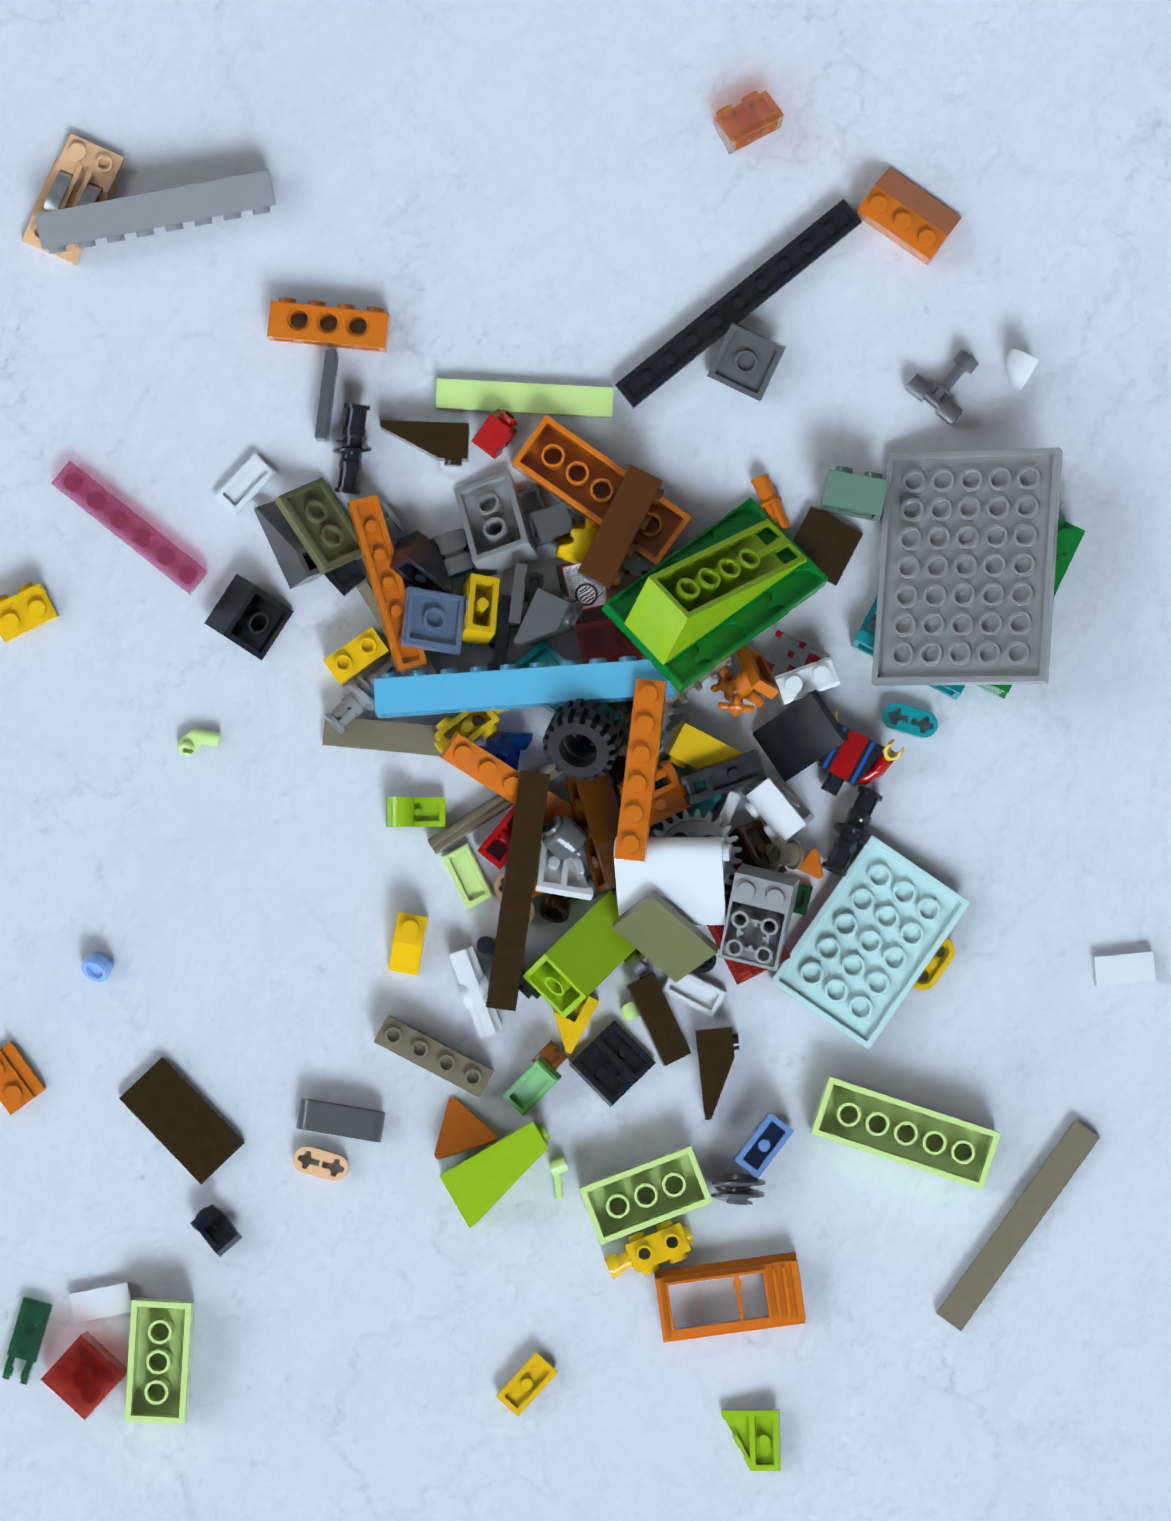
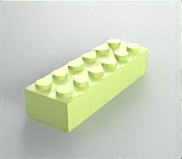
(905, 1132)

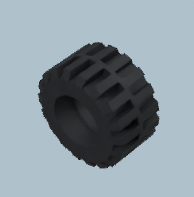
(577, 758)

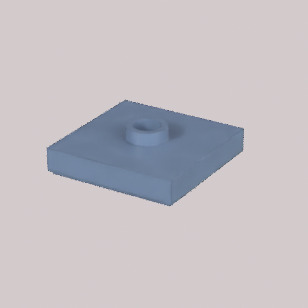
(433, 620)

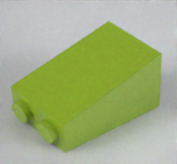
(581, 958)
(492, 1171)

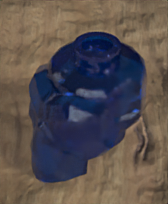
(508, 745)

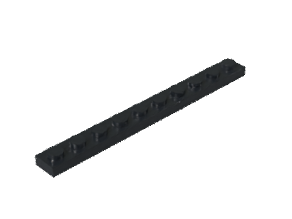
(738, 303)

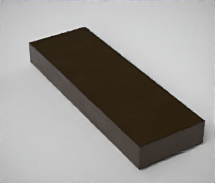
(658, 1019)

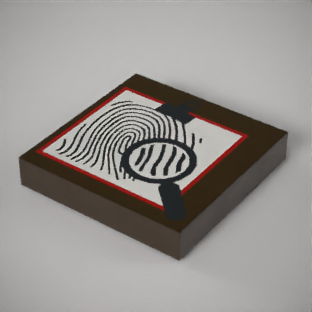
(582, 590)

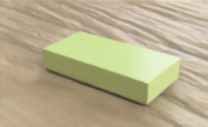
(467, 876)

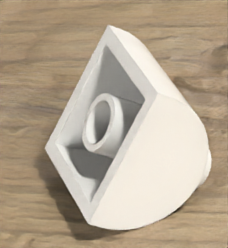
(778, 807)

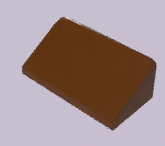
(753, 843)

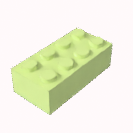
(645, 1194)
(159, 1360)

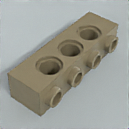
(433, 1056)

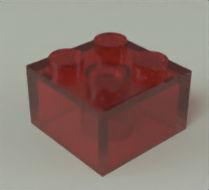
(604, 640)
(85, 1375)

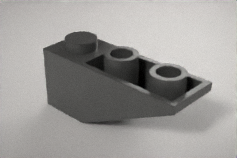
(290, 553)

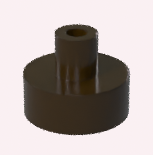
(554, 908)

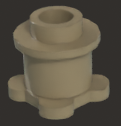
(785, 854)

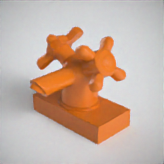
(753, 675)

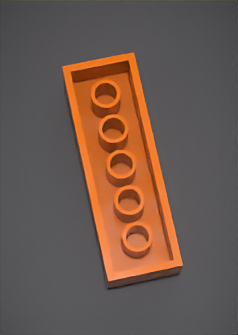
(589, 482)

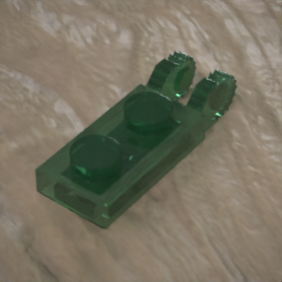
(28, 1336)

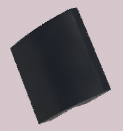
(612, 1063)

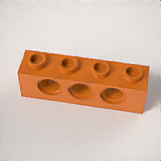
(372, 339)

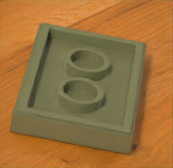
(320, 525)
(665, 936)

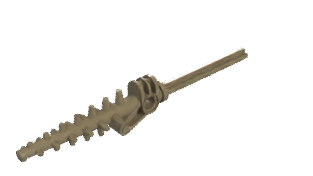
(499, 804)

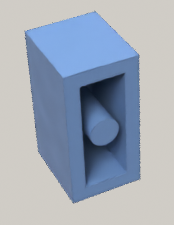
(763, 1144)

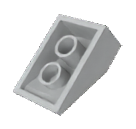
(495, 524)

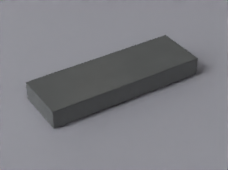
(326, 396)

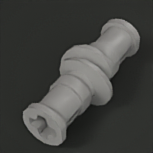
(360, 696)

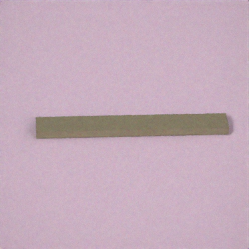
(1017, 1225)

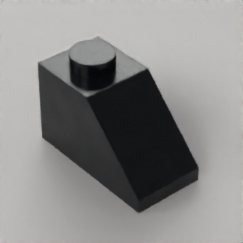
(420, 563)

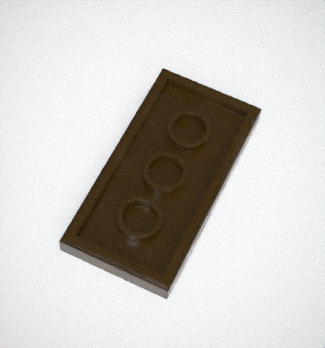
(181, 1120)

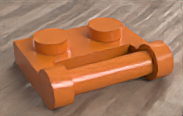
(666, 799)

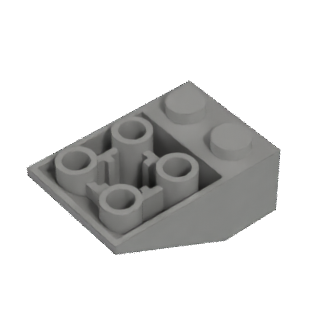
(758, 916)

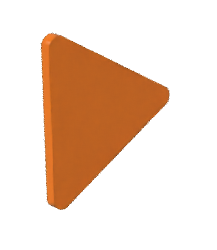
(461, 1131)

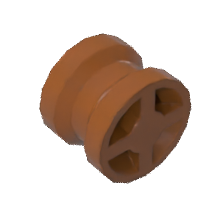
(551, 1055)

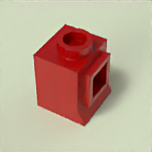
(496, 432)

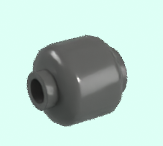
(564, 837)

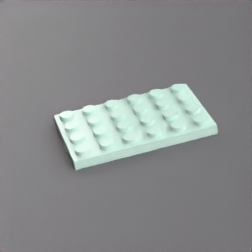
(870, 942)

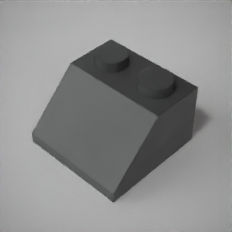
(548, 616)

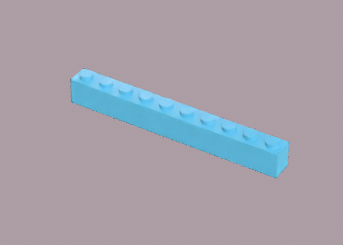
(512, 687)

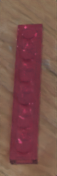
(129, 527)

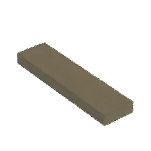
(383, 736)

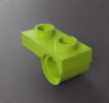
(415, 811)

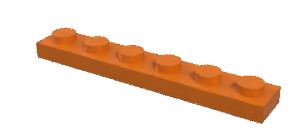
(385, 582)
(640, 770)
(495, 774)

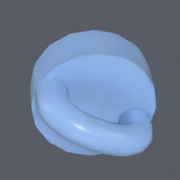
(97, 966)

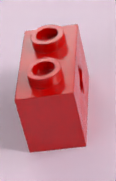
(497, 843)

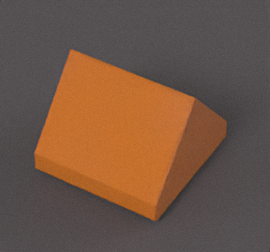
(812, 865)

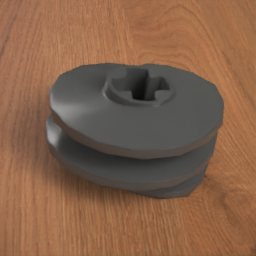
(738, 1189)

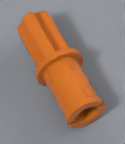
(770, 501)

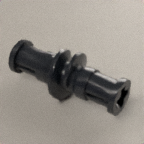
(352, 448)
(851, 831)

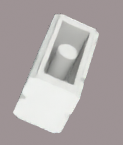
(805, 679)

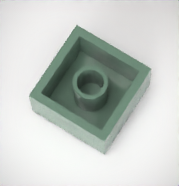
(854, 494)

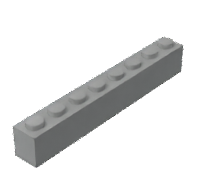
(155, 210)

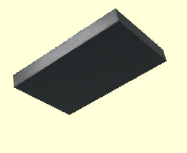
(800, 735)

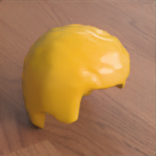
(576, 546)

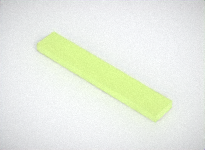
(525, 398)

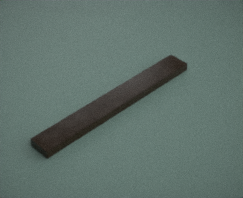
(517, 890)

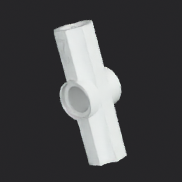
(474, 991)

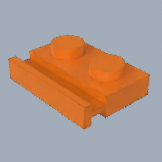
(17, 1079)

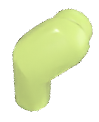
(195, 738)

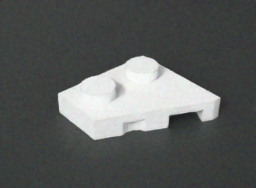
(561, 876)

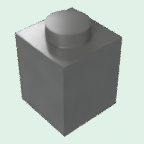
(551, 523)

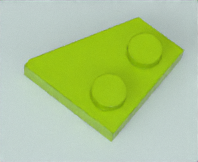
(757, 1436)

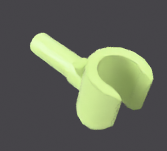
(629, 1011)
(558, 1165)

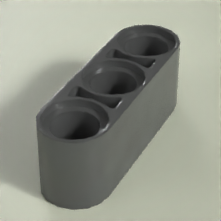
(340, 1120)

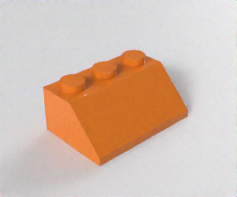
(908, 215)

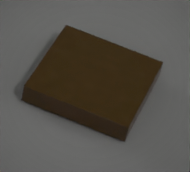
(827, 542)

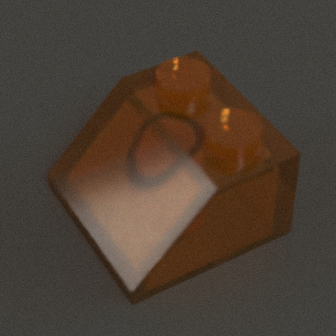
(747, 121)

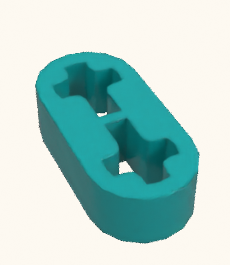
(911, 713)

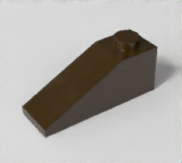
(437, 439)
(715, 1059)

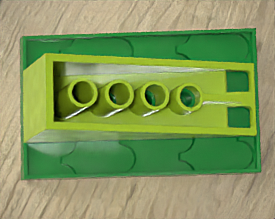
(715, 594)

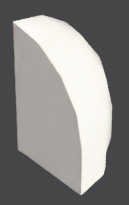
(1020, 367)

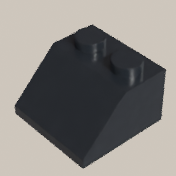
(249, 617)

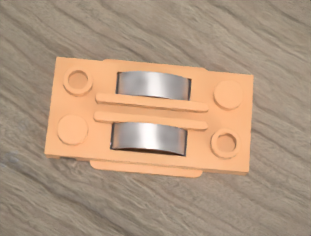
(77, 178)

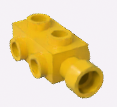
(465, 727)
(657, 1246)

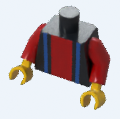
(856, 761)

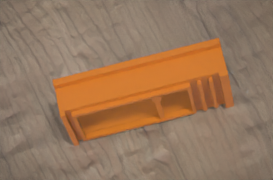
(781, 1288)

